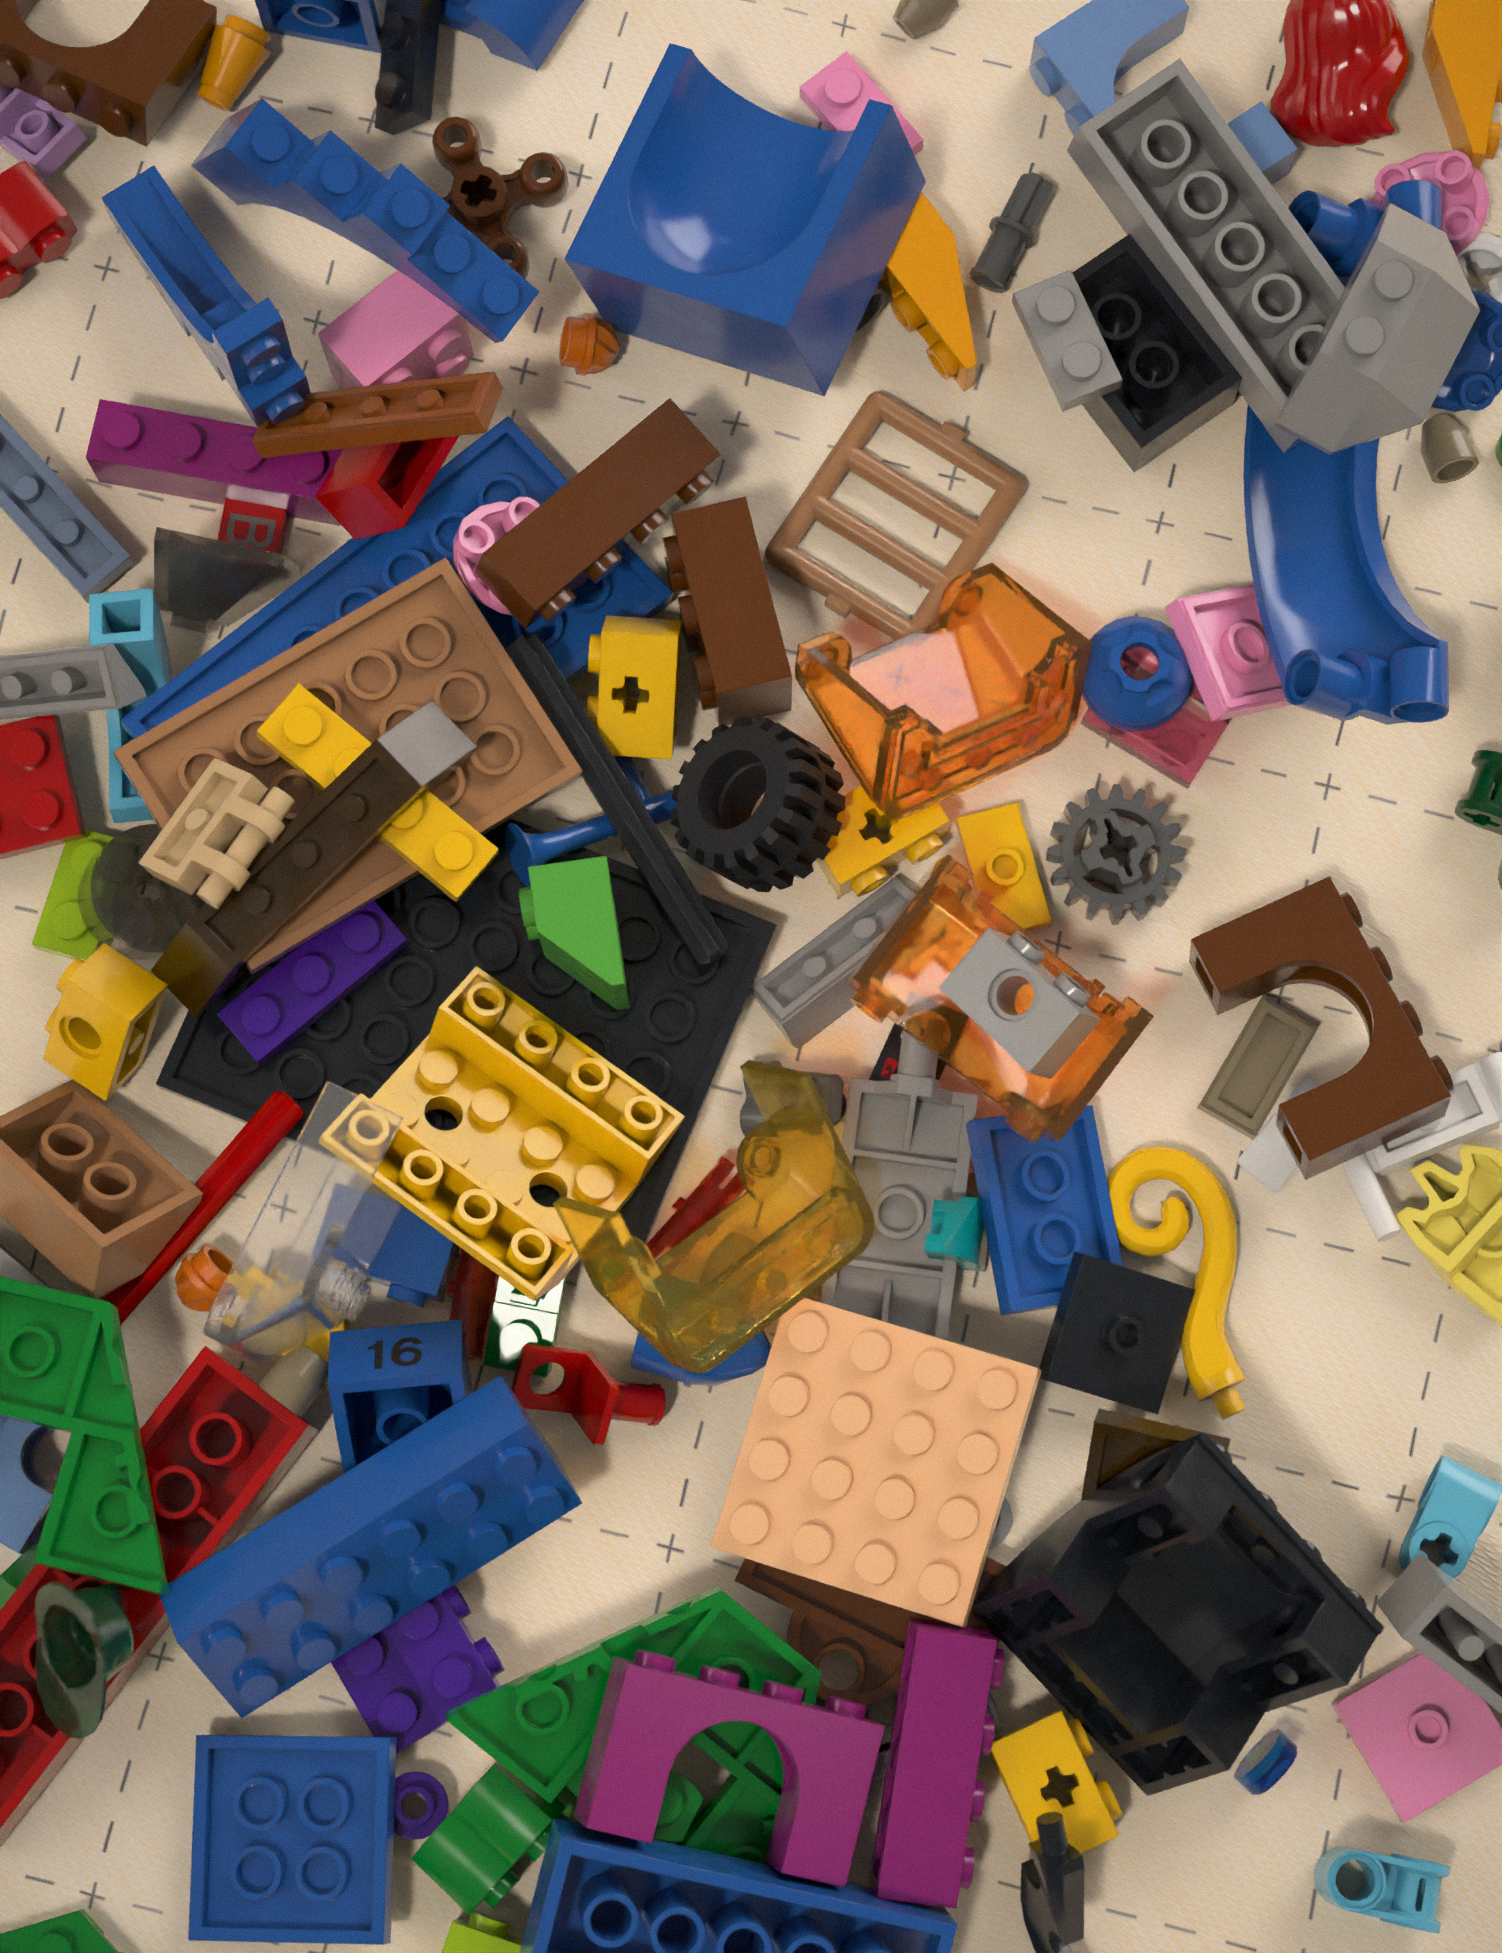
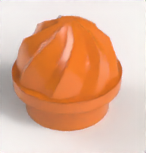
(587, 344)
(202, 1277)

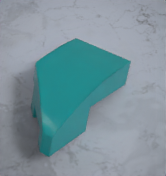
(958, 1233)

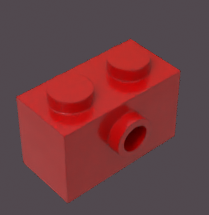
(381, 484)

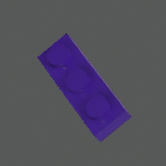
(312, 981)

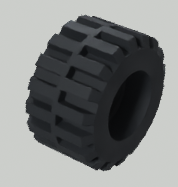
(788, 825)

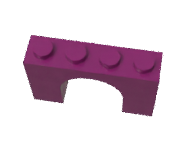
(656, 1710)

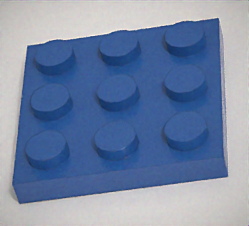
(293, 1839)

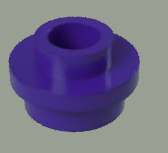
(436, 1801)

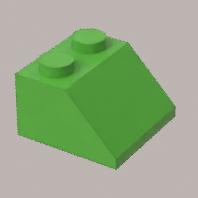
(577, 924)

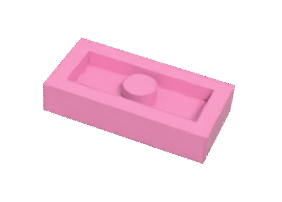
(841, 94)

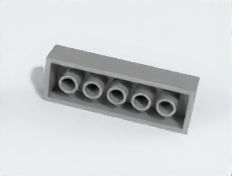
(1213, 232)

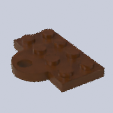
(838, 1619)

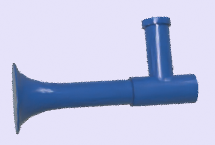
(537, 849)

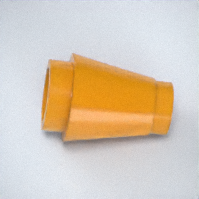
(232, 61)

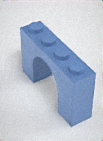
(1102, 40)

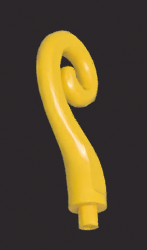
(1204, 1342)

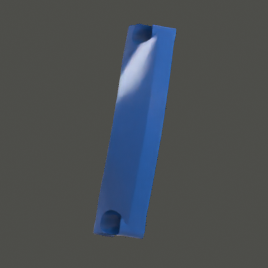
(1315, 539)

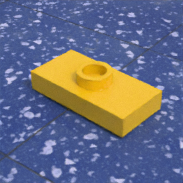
(1004, 864)

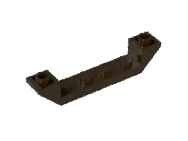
(310, 852)

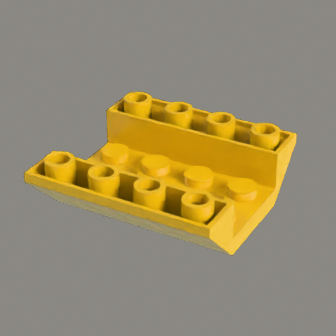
(527, 1114)

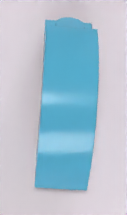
(137, 631)

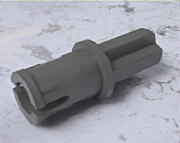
(1012, 232)

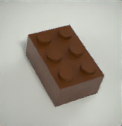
(728, 612)

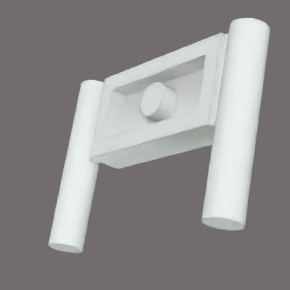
(1472, 1111)

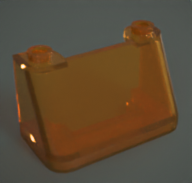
(953, 699)
(918, 953)

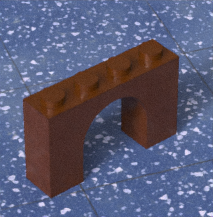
(119, 84)
(1318, 942)

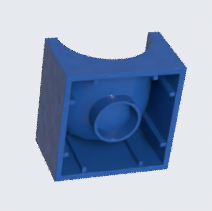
(744, 227)

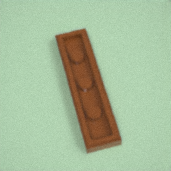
(384, 415)

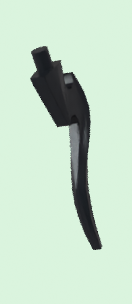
(1053, 1888)

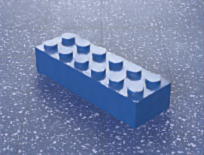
(369, 1547)
(669, 1898)

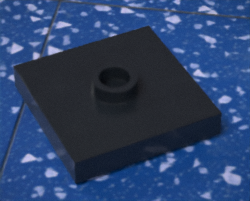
(1115, 1333)

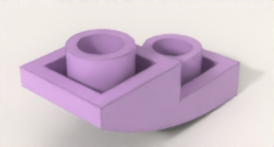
(36, 131)

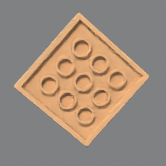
(876, 1460)

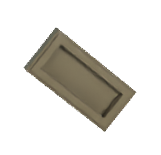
(1257, 1067)

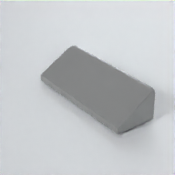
(66, 681)
(813, 984)

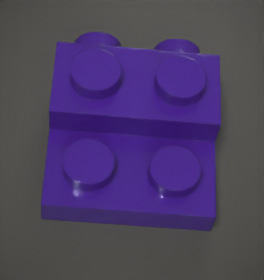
(418, 1670)

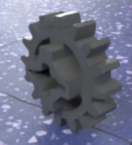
(1107, 829)

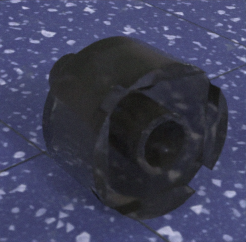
(113, 907)

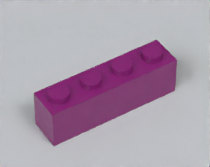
(203, 460)
(934, 1763)

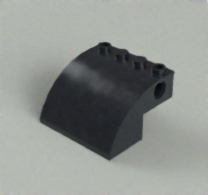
(1177, 1614)

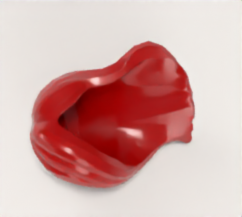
(1339, 71)

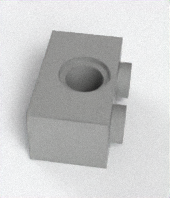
(986, 990)

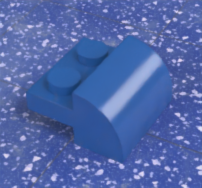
(512, 28)

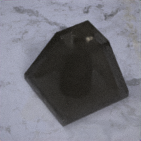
(214, 579)

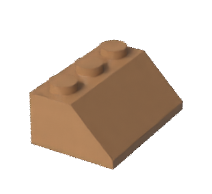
(88, 1189)

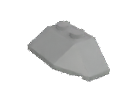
(1384, 340)

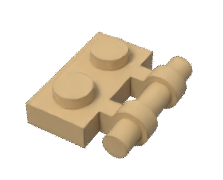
(204, 826)

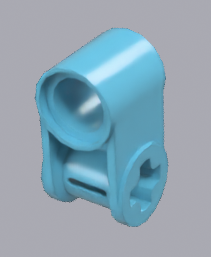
(1452, 1512)
(1394, 1887)

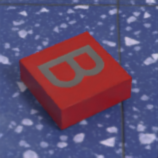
(253, 525)

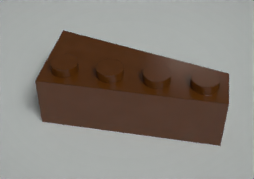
(599, 516)

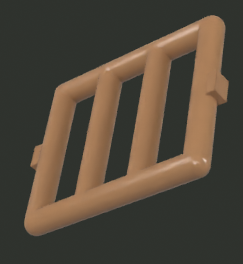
(848, 455)

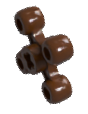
(507, 192)

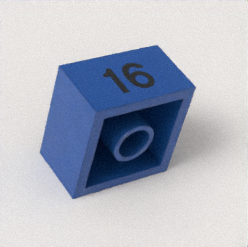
(393, 1382)

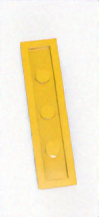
(422, 834)

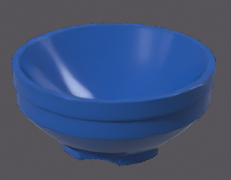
(1132, 702)

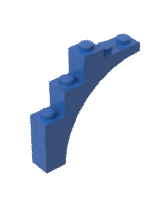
(388, 213)
(235, 333)

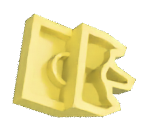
(1463, 1226)

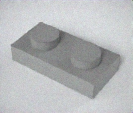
(1066, 340)

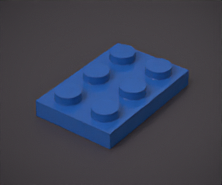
(1041, 1208)

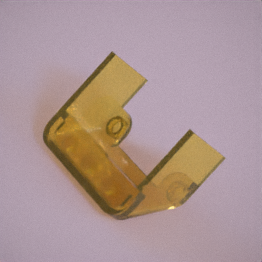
(755, 1256)

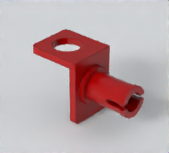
(587, 1391)

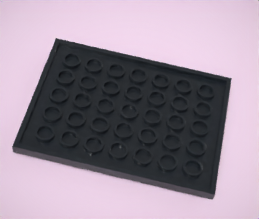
(665, 1040)

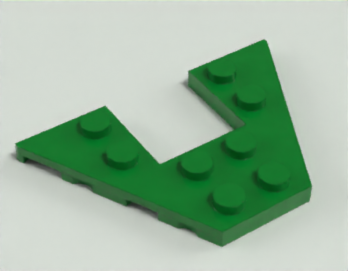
(71, 1373)
(548, 1717)

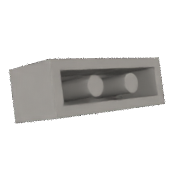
(1448, 1626)

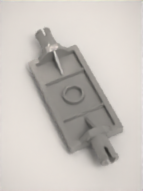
(906, 1152)

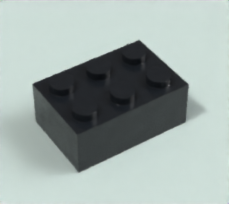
(1165, 357)

